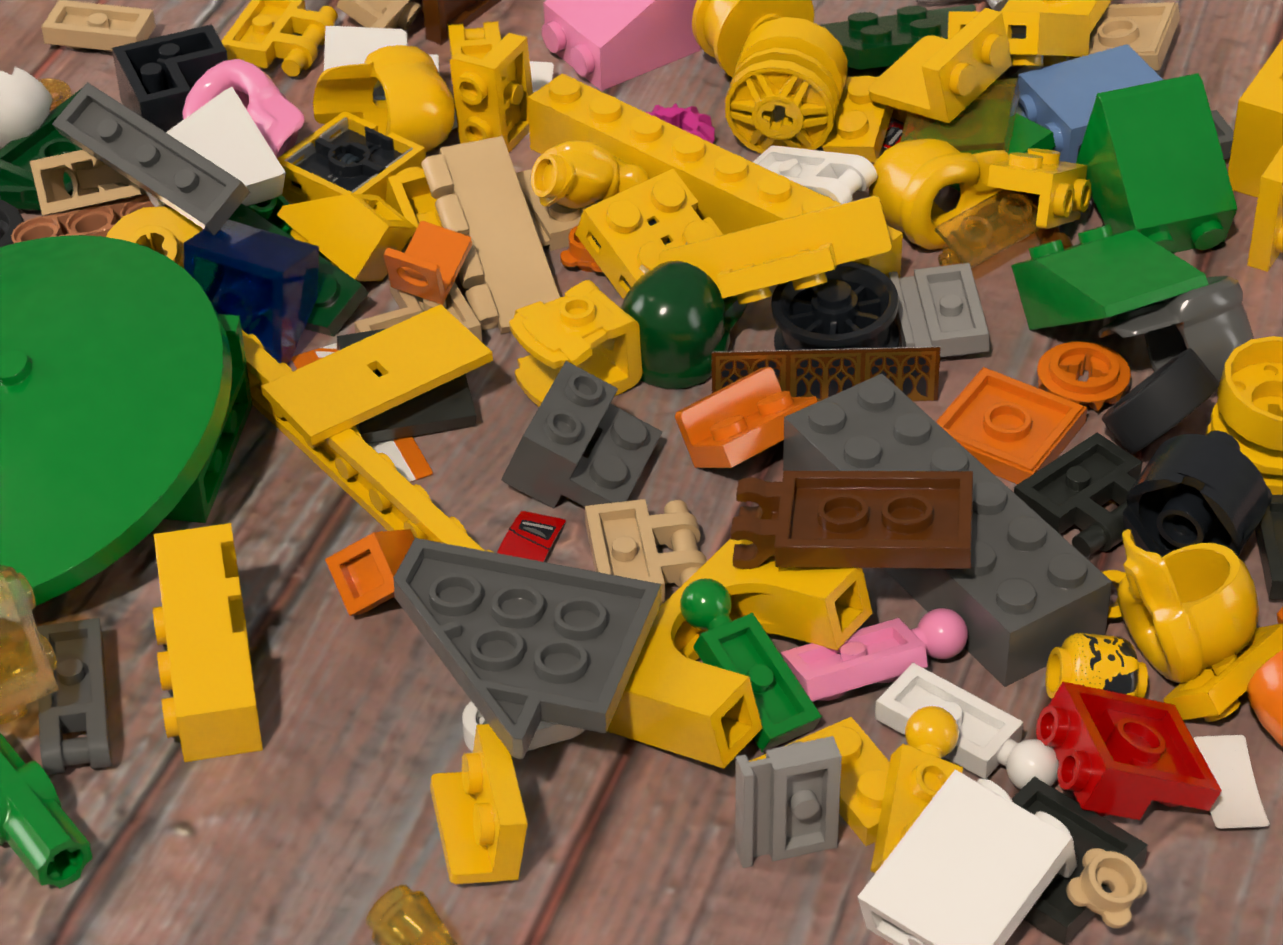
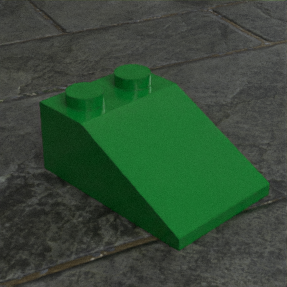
(1099, 277)

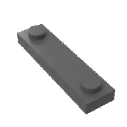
(151, 158)

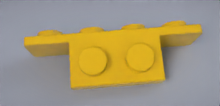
(788, 249)

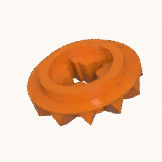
(1062, 365)

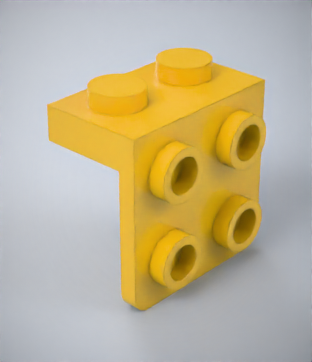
(946, 75)

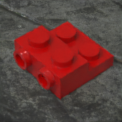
(1124, 752)

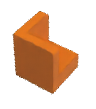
(368, 567)

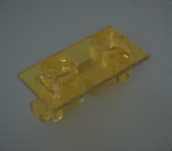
(987, 228)

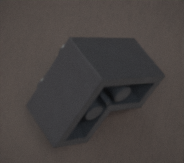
(162, 70)

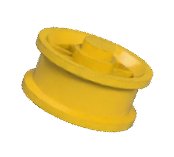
(725, 24)

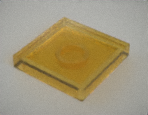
(979, 127)

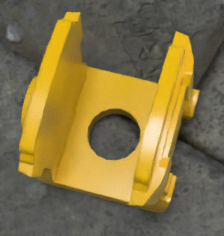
(578, 329)

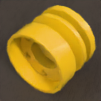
(786, 86)
(1252, 405)

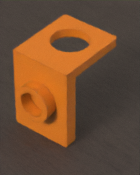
(429, 262)

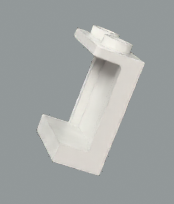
(966, 869)

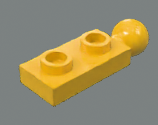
(915, 776)

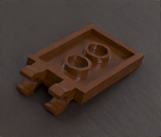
(856, 520)

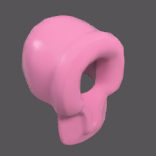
(265, 103)

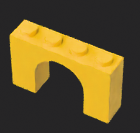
(712, 710)

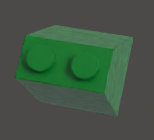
(1159, 164)

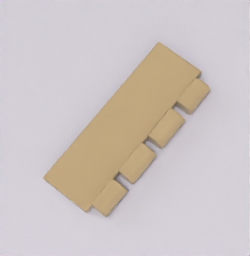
(485, 201)

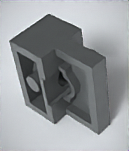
(569, 418)

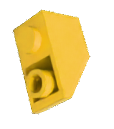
(350, 231)

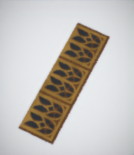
(835, 370)

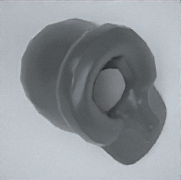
(1203, 319)

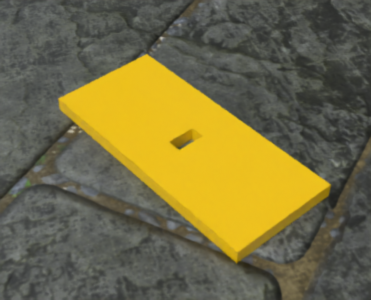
(345, 390)

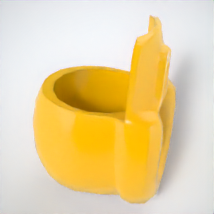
(415, 94)
(914, 174)
(1187, 606)

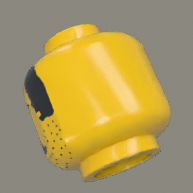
(1097, 663)

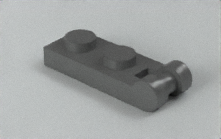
(79, 701)

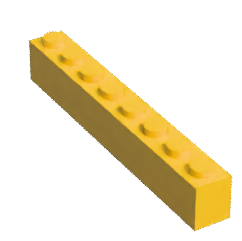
(725, 184)

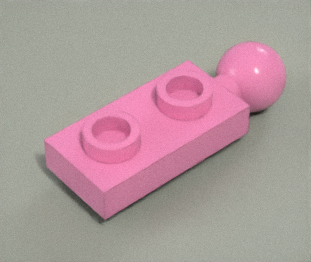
(876, 654)

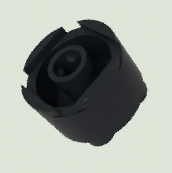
(1196, 494)

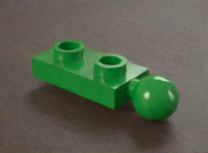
(748, 650)

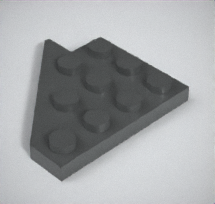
(528, 634)

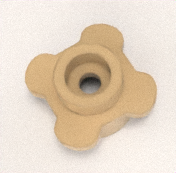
(1119, 875)

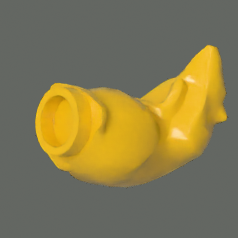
(581, 174)

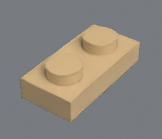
(96, 25)

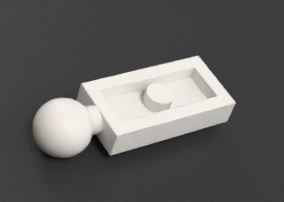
(985, 732)

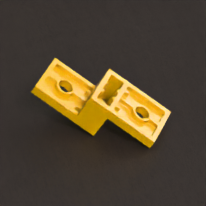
(1258, 158)

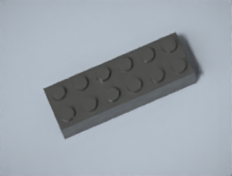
(1024, 578)

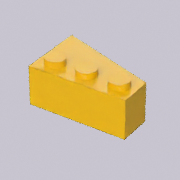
(206, 645)

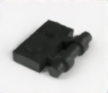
(1077, 487)

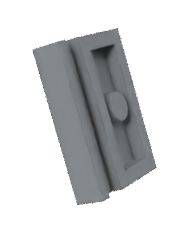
(941, 310)
(788, 801)

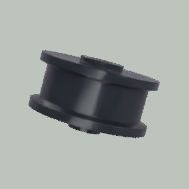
(845, 313)

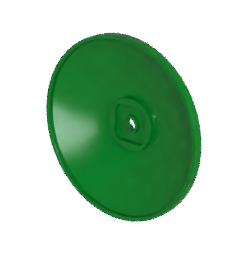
(104, 401)

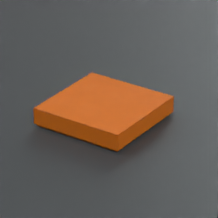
(1011, 424)

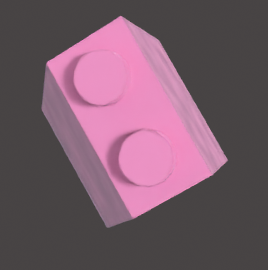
(618, 37)

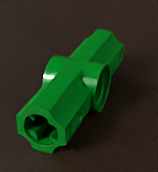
(36, 822)

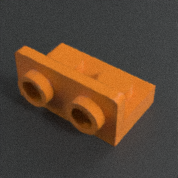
(738, 420)

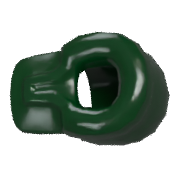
(680, 323)

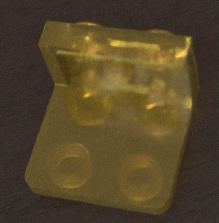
(24, 653)

